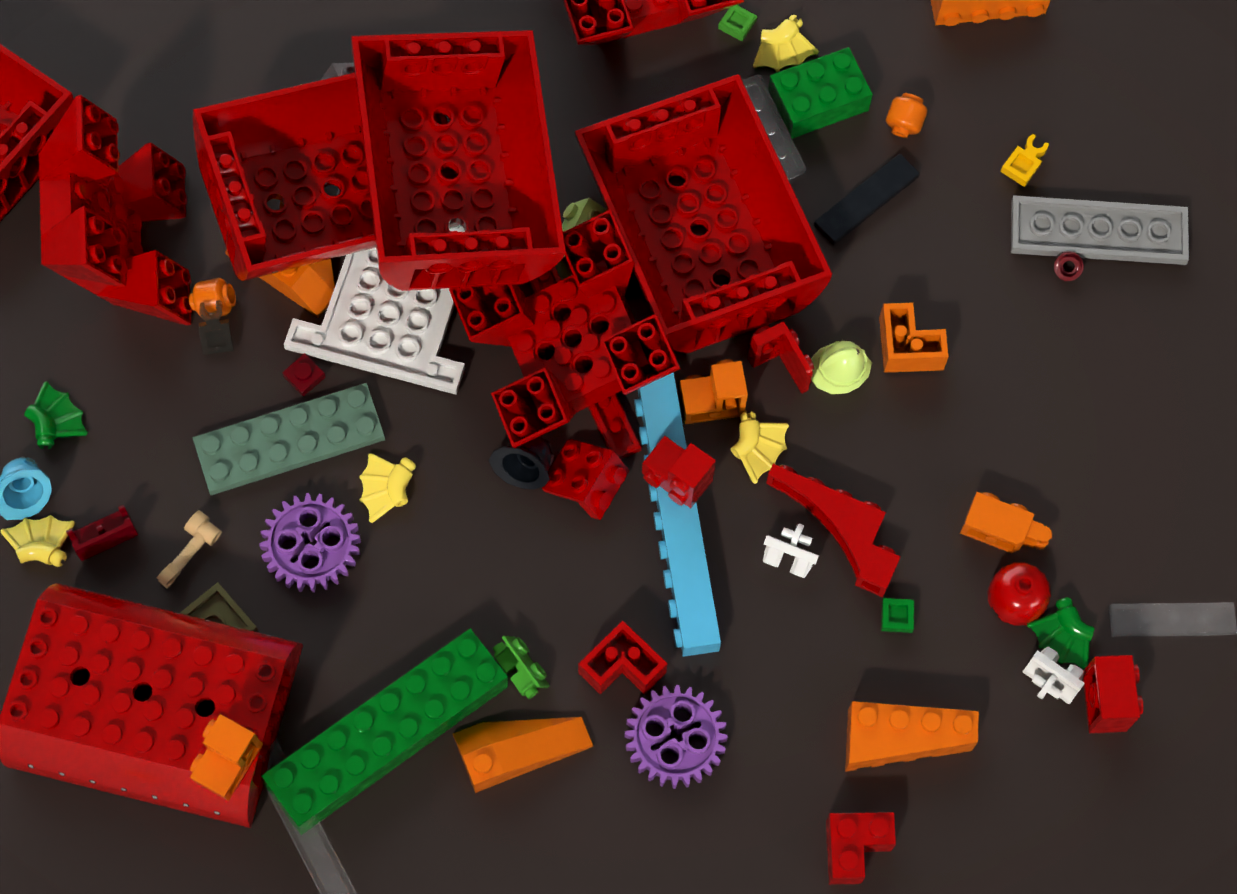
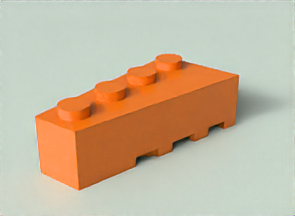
(977, 11)

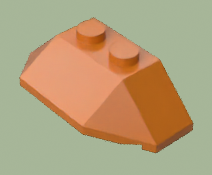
(306, 285)

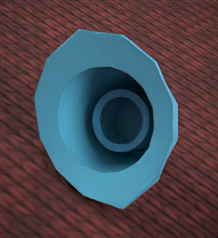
(23, 489)

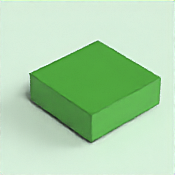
(737, 22)

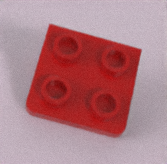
(782, 342)
(587, 476)

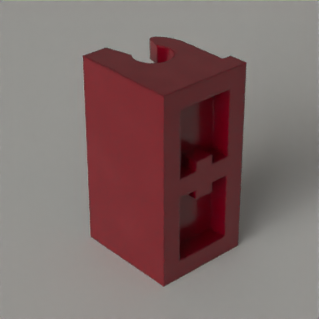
(102, 534)

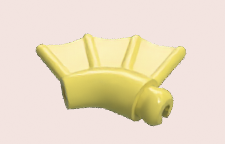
(784, 46)
(759, 444)
(385, 485)
(39, 539)

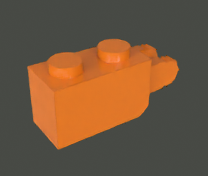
(1004, 524)

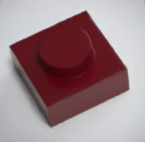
(303, 374)

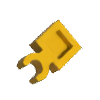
(1024, 163)

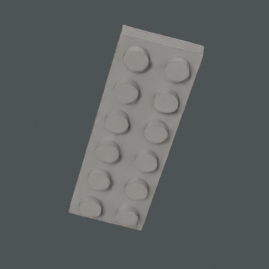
(1100, 230)

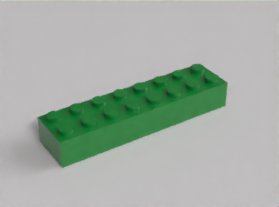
(385, 731)

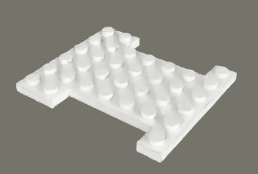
(382, 327)

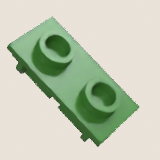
(529, 674)

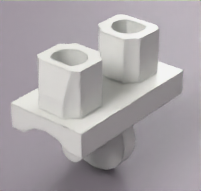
(803, 558)
(1054, 678)

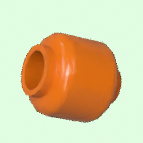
(906, 115)
(209, 292)

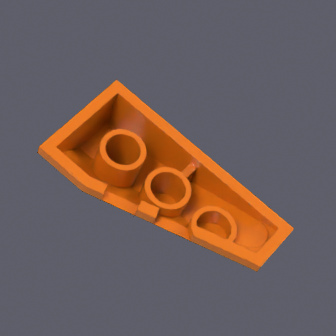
(512, 748)

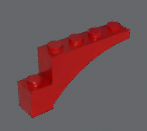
(848, 520)

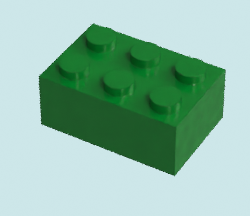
(820, 92)

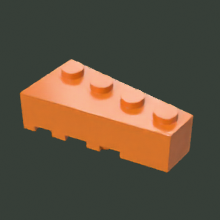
(905, 733)

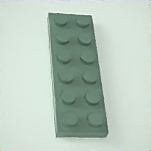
(288, 439)

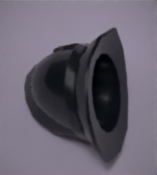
(524, 465)

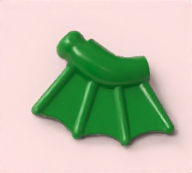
(54, 416)
(1064, 633)

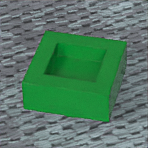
(897, 615)

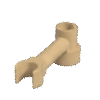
(202, 532)

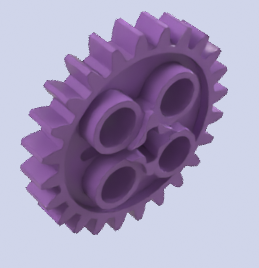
(331, 558)
(690, 760)

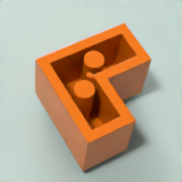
(907, 348)
(714, 396)
(227, 756)

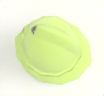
(840, 367)

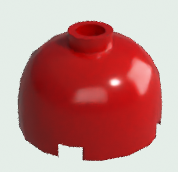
(1019, 593)

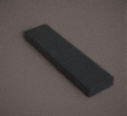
(866, 199)

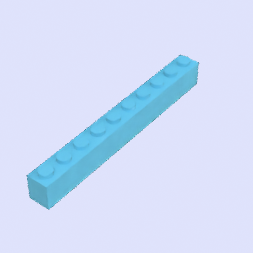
(680, 529)

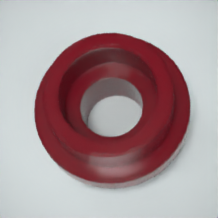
(1075, 272)

